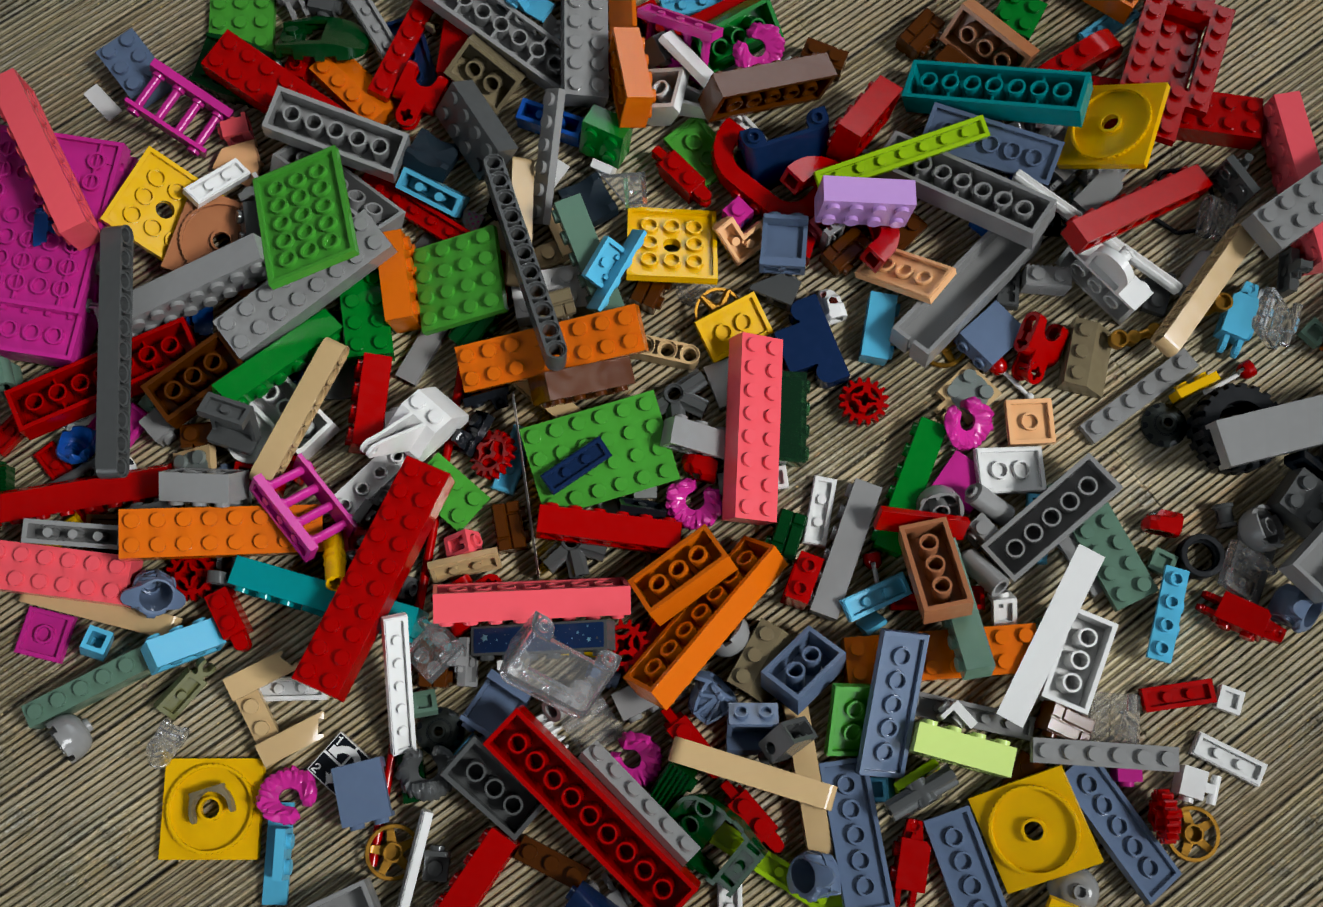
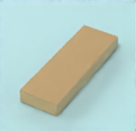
(464, 564)

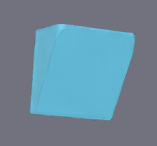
(871, 623)
(882, 788)

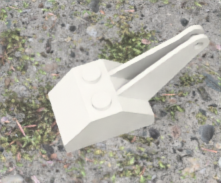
(675, 97)
(418, 426)

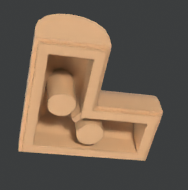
(737, 243)

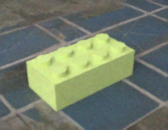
(962, 750)

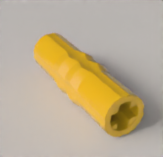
(334, 561)

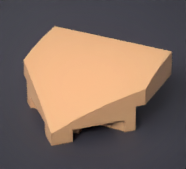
(246, 153)

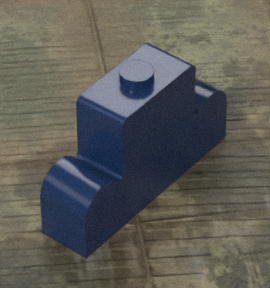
(811, 344)

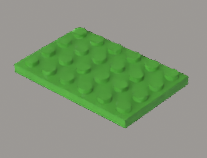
(304, 217)
(630, 432)

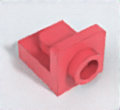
(463, 542)

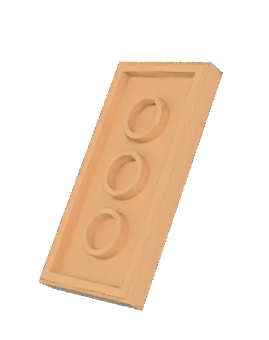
(910, 276)

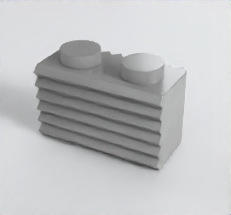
(1045, 280)

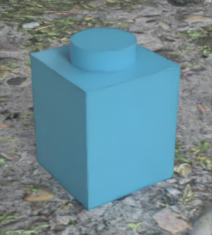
(96, 643)

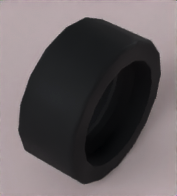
(1212, 544)

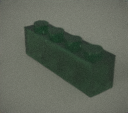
(793, 419)

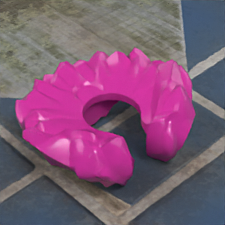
(772, 41)
(973, 436)
(691, 518)
(649, 753)
(289, 778)

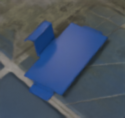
(41, 227)
(202, 321)

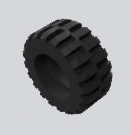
(1209, 408)

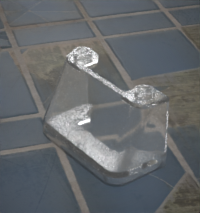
(554, 670)

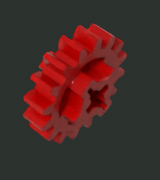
(854, 400)
(493, 455)
(184, 569)
(632, 652)
(1165, 816)

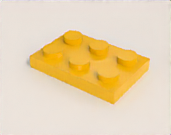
(736, 317)

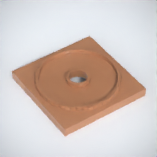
(196, 232)

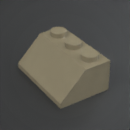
(488, 69)
(1085, 359)
(760, 650)

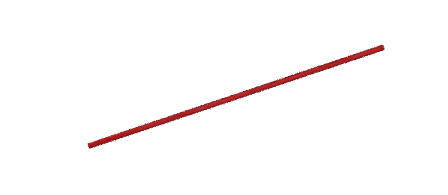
(419, 602)

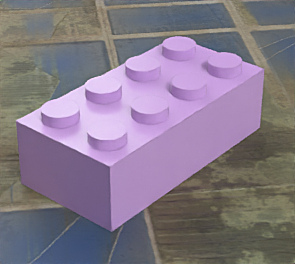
(864, 201)

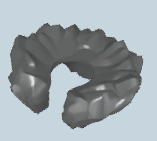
(417, 786)

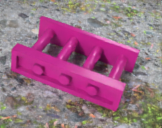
(687, 25)
(180, 87)
(292, 525)

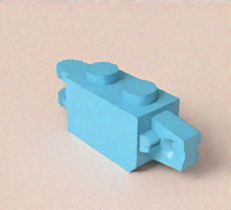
(1236, 323)

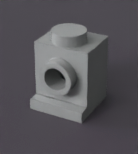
(980, 530)

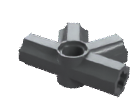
(688, 401)
(574, 558)
(921, 793)

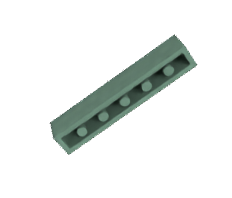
(582, 240)
(969, 642)
(87, 689)

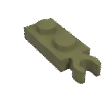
(184, 689)

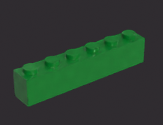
(278, 360)
(911, 477)

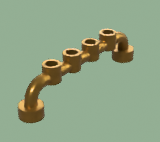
(1120, 338)

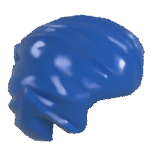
(76, 445)

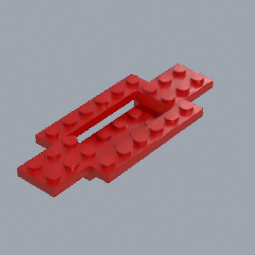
(1166, 51)

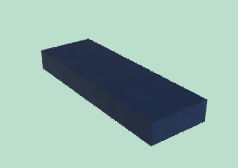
(576, 465)

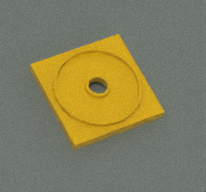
(1129, 141)
(150, 182)
(689, 231)
(1043, 799)
(227, 834)

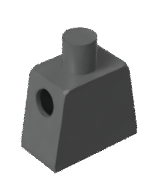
(786, 740)

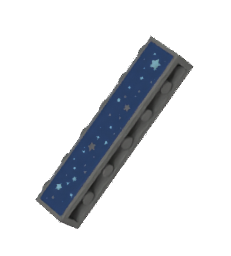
(580, 635)

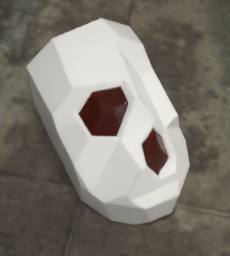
(832, 306)

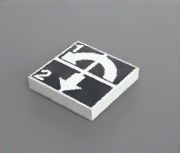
(338, 753)

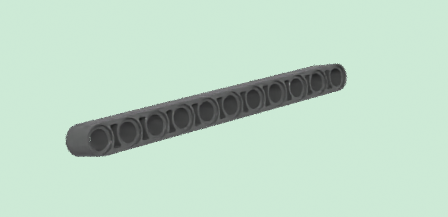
(525, 263)
(114, 352)

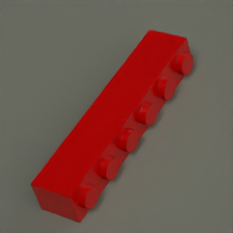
(607, 529)

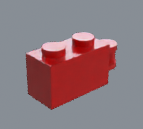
(230, 618)

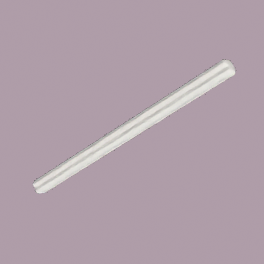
(1139, 261)

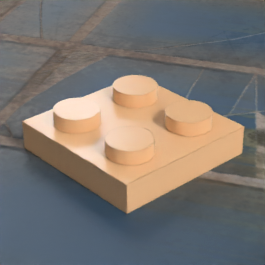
(1029, 422)

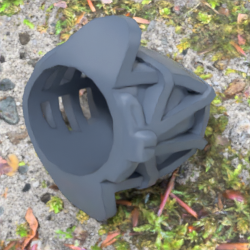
(153, 593)
(1294, 609)
(707, 699)
(814, 876)

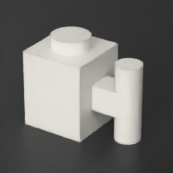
(1192, 784)

